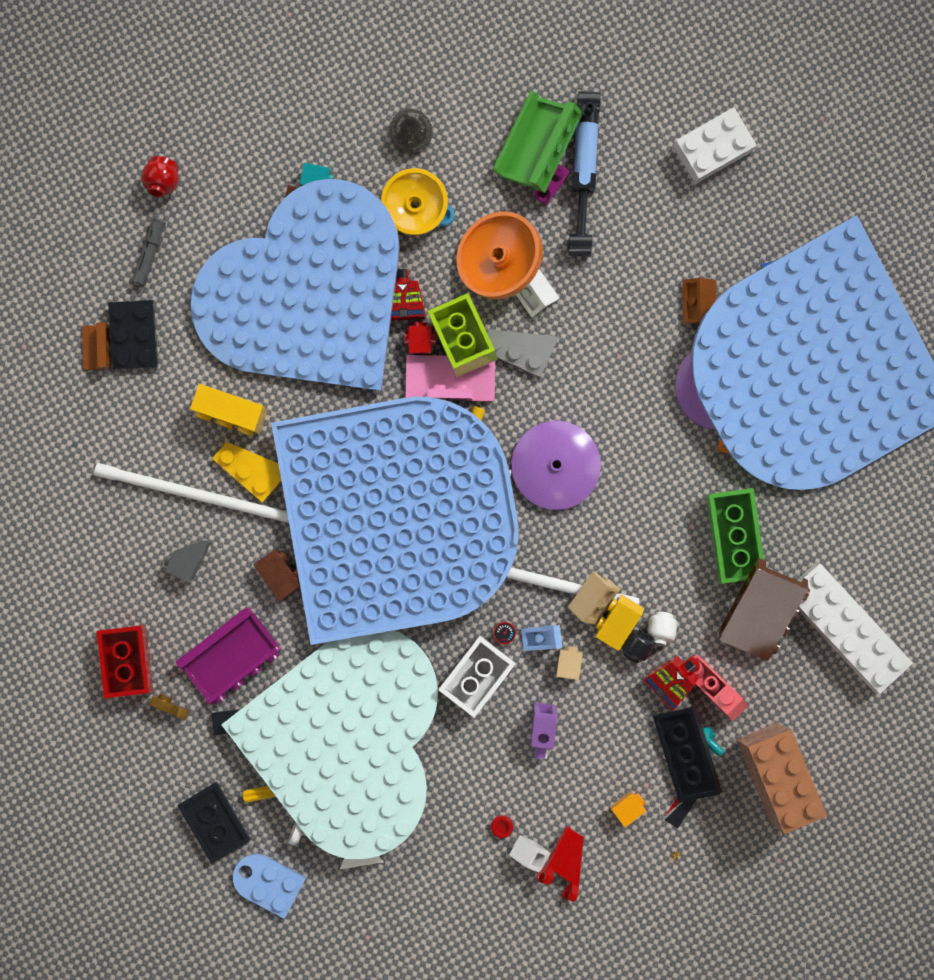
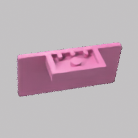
(435, 378)

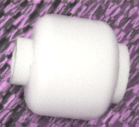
(662, 628)

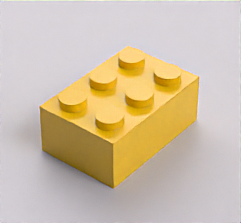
(228, 410)

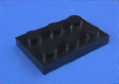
(133, 334)
(214, 822)

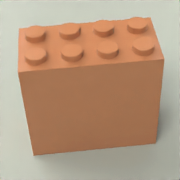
(781, 777)

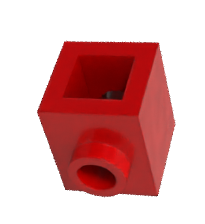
(420, 339)

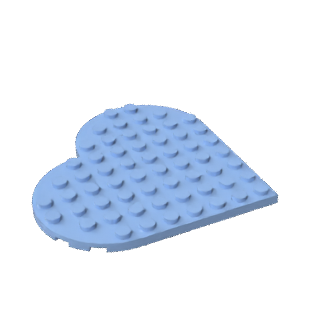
(307, 295)

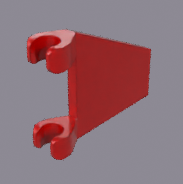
(566, 863)

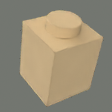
(569, 663)

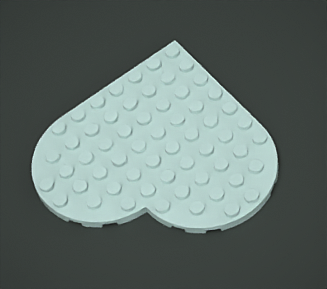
(341, 741)

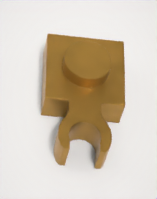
(164, 703)

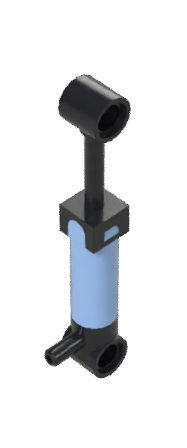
(585, 168)

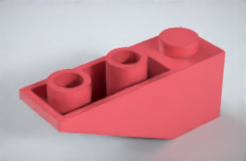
(719, 691)

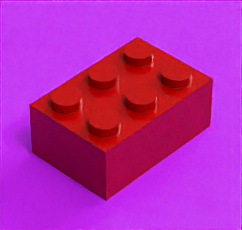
(124, 661)

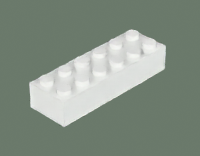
(851, 631)

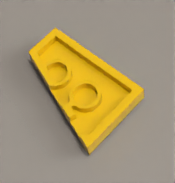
(249, 469)

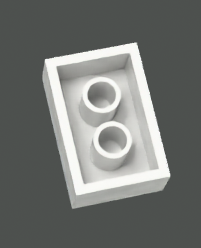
(714, 145)
(476, 676)

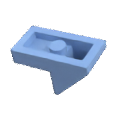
(541, 638)

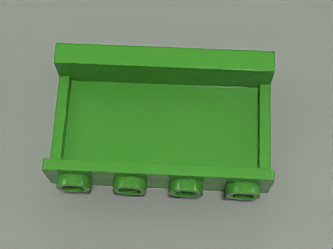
(537, 142)

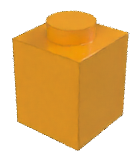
(629, 808)

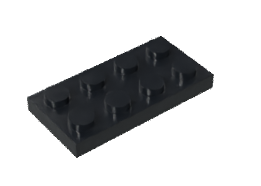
(687, 754)

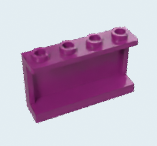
(229, 655)

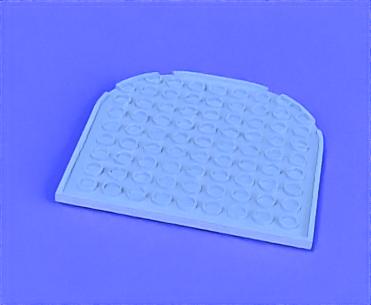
(814, 364)
(395, 515)

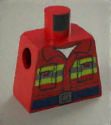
(407, 298)
(673, 680)

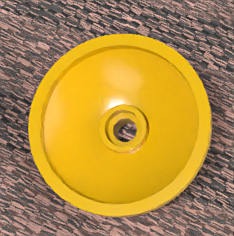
(415, 186)

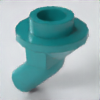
(710, 735)

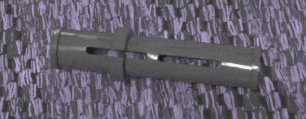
(150, 247)

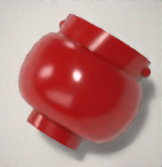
(160, 176)

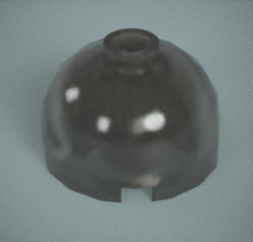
(410, 131)

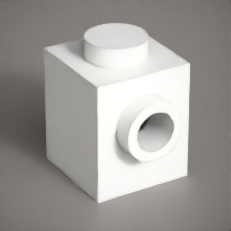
(529, 854)

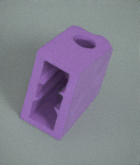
(543, 722)

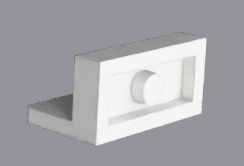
(537, 295)

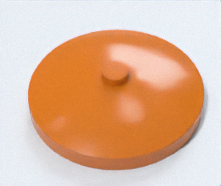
(499, 255)

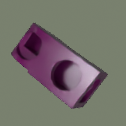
(554, 186)

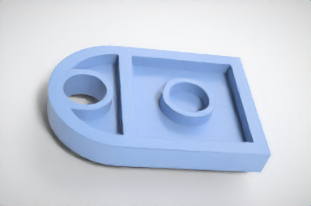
(270, 884)

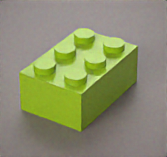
(462, 335)

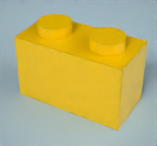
(619, 622)

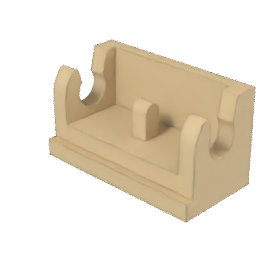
(593, 598)

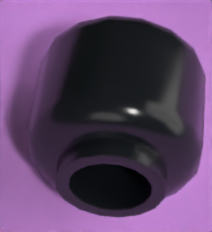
(638, 645)

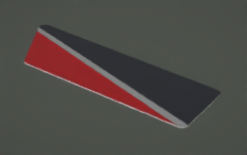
(678, 812)

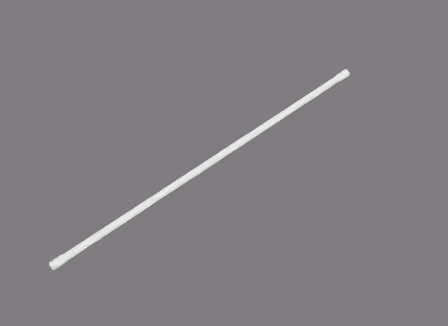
(114, 473)

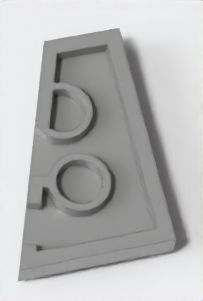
(523, 350)

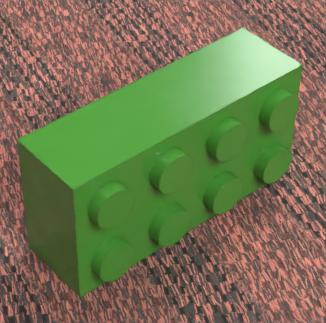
(734, 533)

